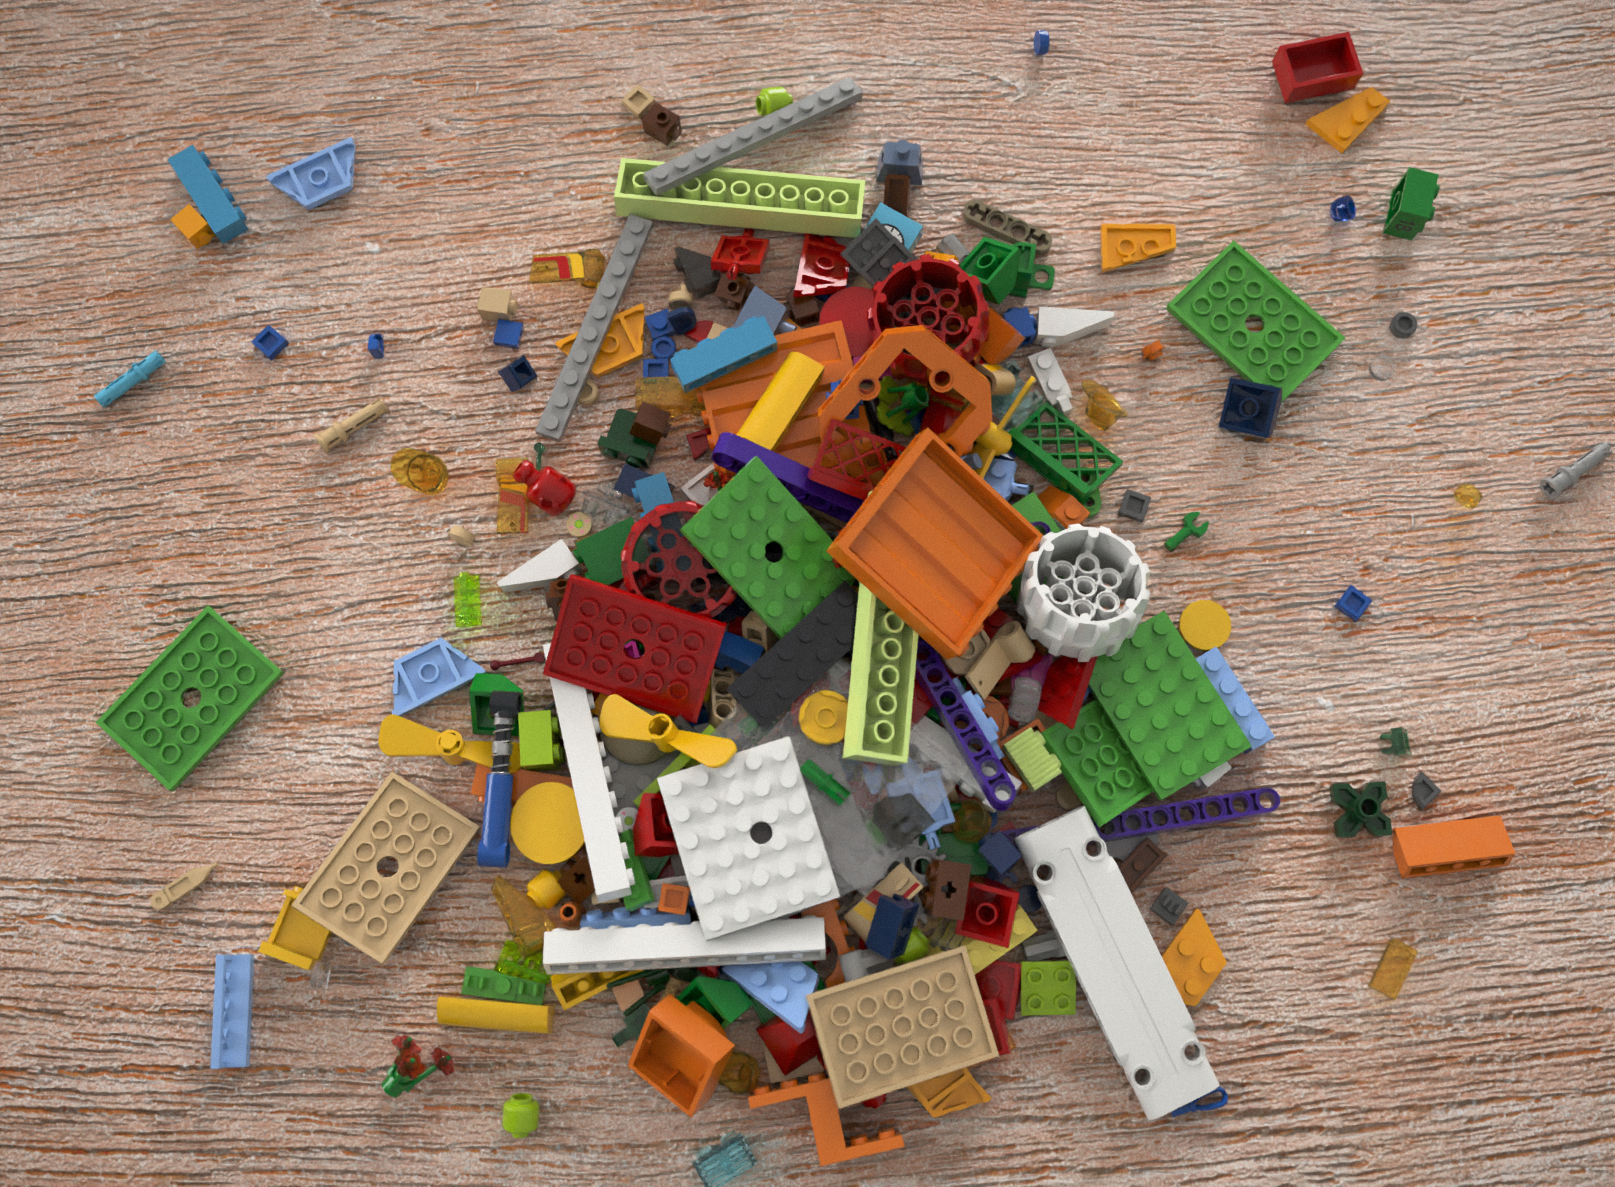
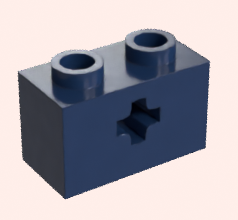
(998, 853)

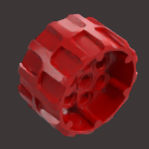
(918, 279)
(669, 557)

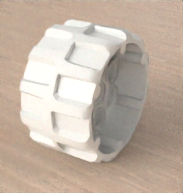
(1107, 561)

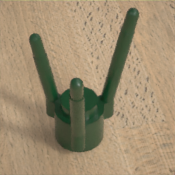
(652, 976)

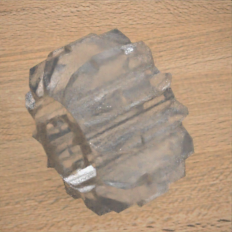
(1024, 699)

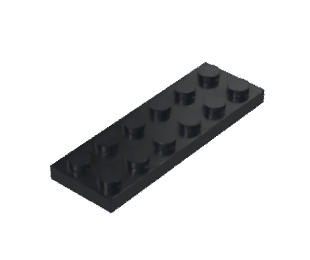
(798, 658)

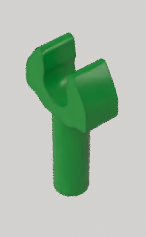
(1189, 529)

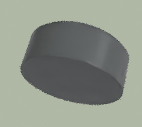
(1403, 325)

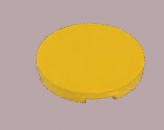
(547, 823)

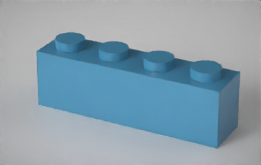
(207, 193)
(724, 353)
(651, 493)

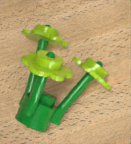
(914, 398)

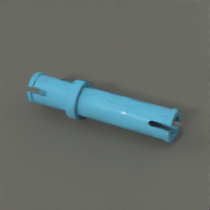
(133, 376)

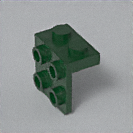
(624, 446)

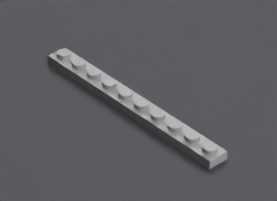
(752, 136)
(594, 328)

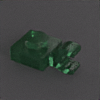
(634, 1025)

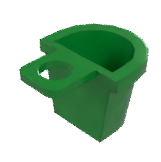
(1027, 271)

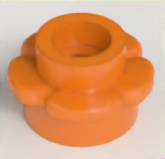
(1153, 350)

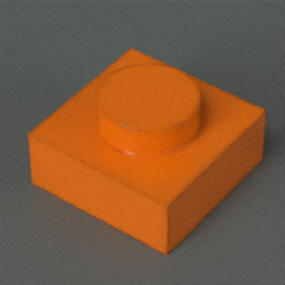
(673, 899)

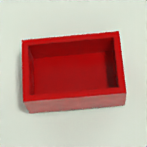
(1317, 67)

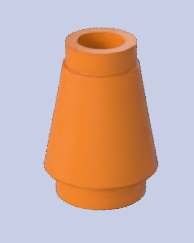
(575, 919)

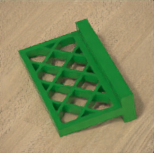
(1052, 469)

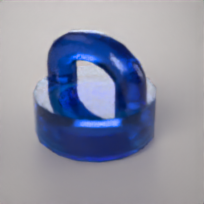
(1345, 207)

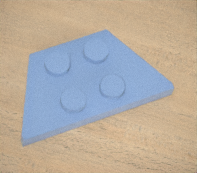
(318, 175)
(430, 675)
(778, 987)

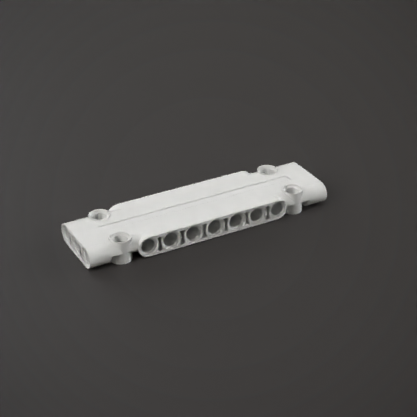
(1117, 963)

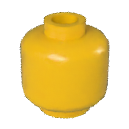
(545, 890)

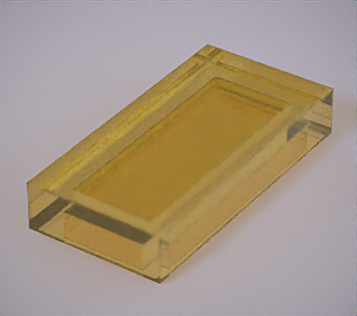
(1393, 968)

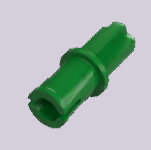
(824, 781)

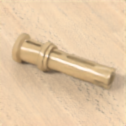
(340, 431)

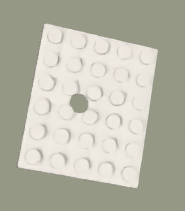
(729, 873)

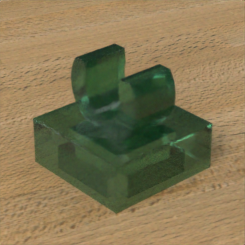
(1400, 742)

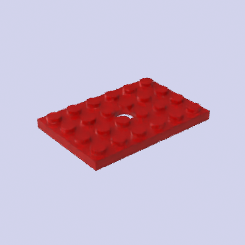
(592, 651)

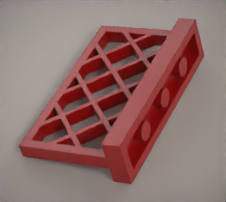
(841, 481)

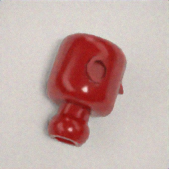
(546, 487)

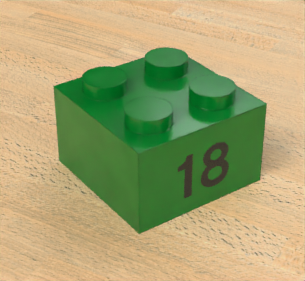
(1411, 203)

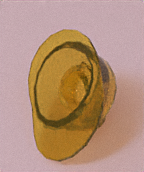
(1101, 405)
(419, 471)

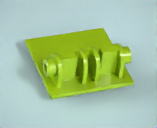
(1048, 988)

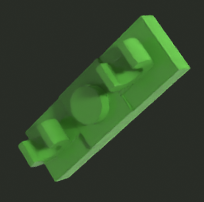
(495, 985)

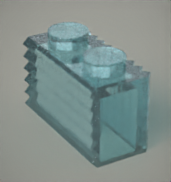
(724, 1161)

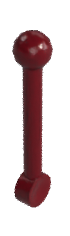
(538, 658)

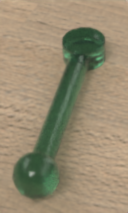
(539, 448)

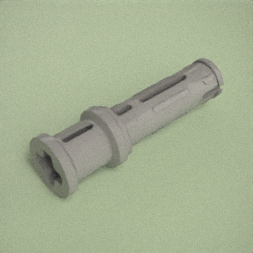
(1568, 475)

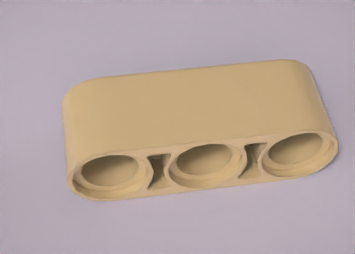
(717, 702)

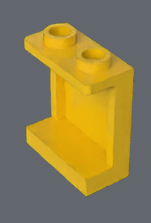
(296, 936)

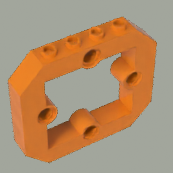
(937, 357)

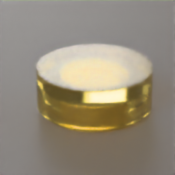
(1468, 495)

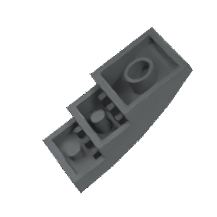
(874, 255)

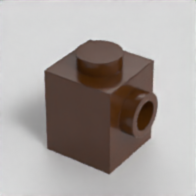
(662, 124)
(802, 309)
(650, 423)

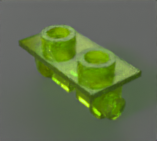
(467, 600)

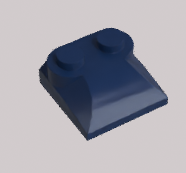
(1251, 407)

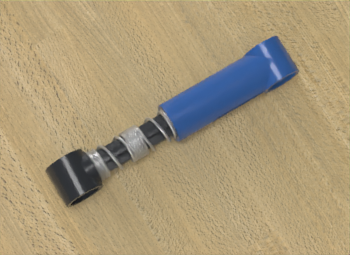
(494, 845)

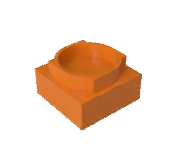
(681, 1053)

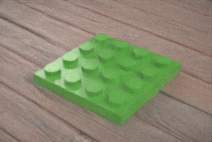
(1097, 764)

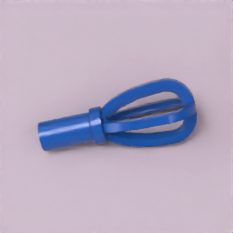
(1192, 1107)

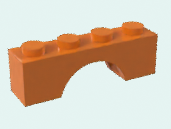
(837, 931)

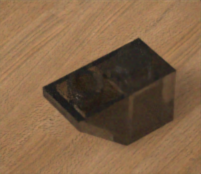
(698, 272)

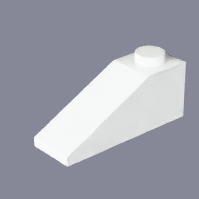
(1064, 325)
(548, 566)

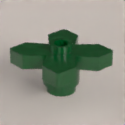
(1360, 809)

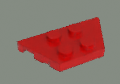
(820, 267)
(1065, 689)

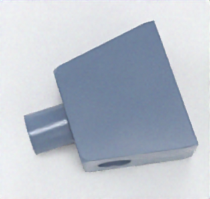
(901, 159)
(762, 304)

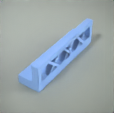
(232, 1011)

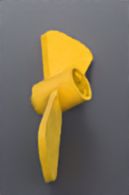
(996, 440)
(628, 722)
(409, 739)

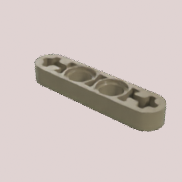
(1009, 223)

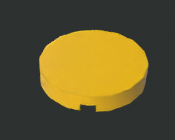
(1204, 625)
(818, 720)

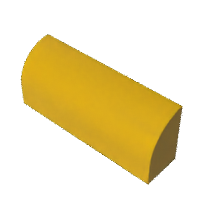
(782, 401)
(495, 1015)

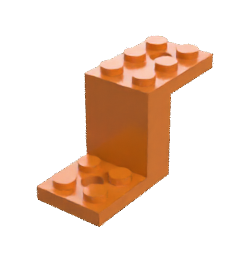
(826, 1119)

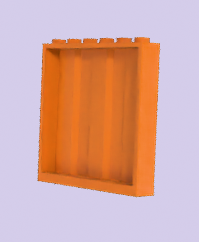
(734, 395)
(936, 544)

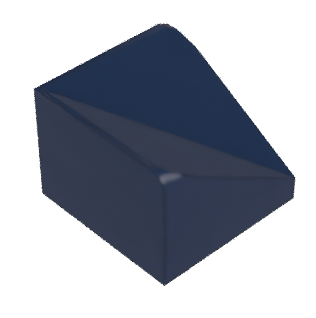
(517, 373)

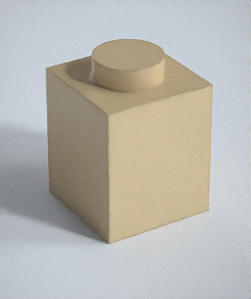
(496, 304)

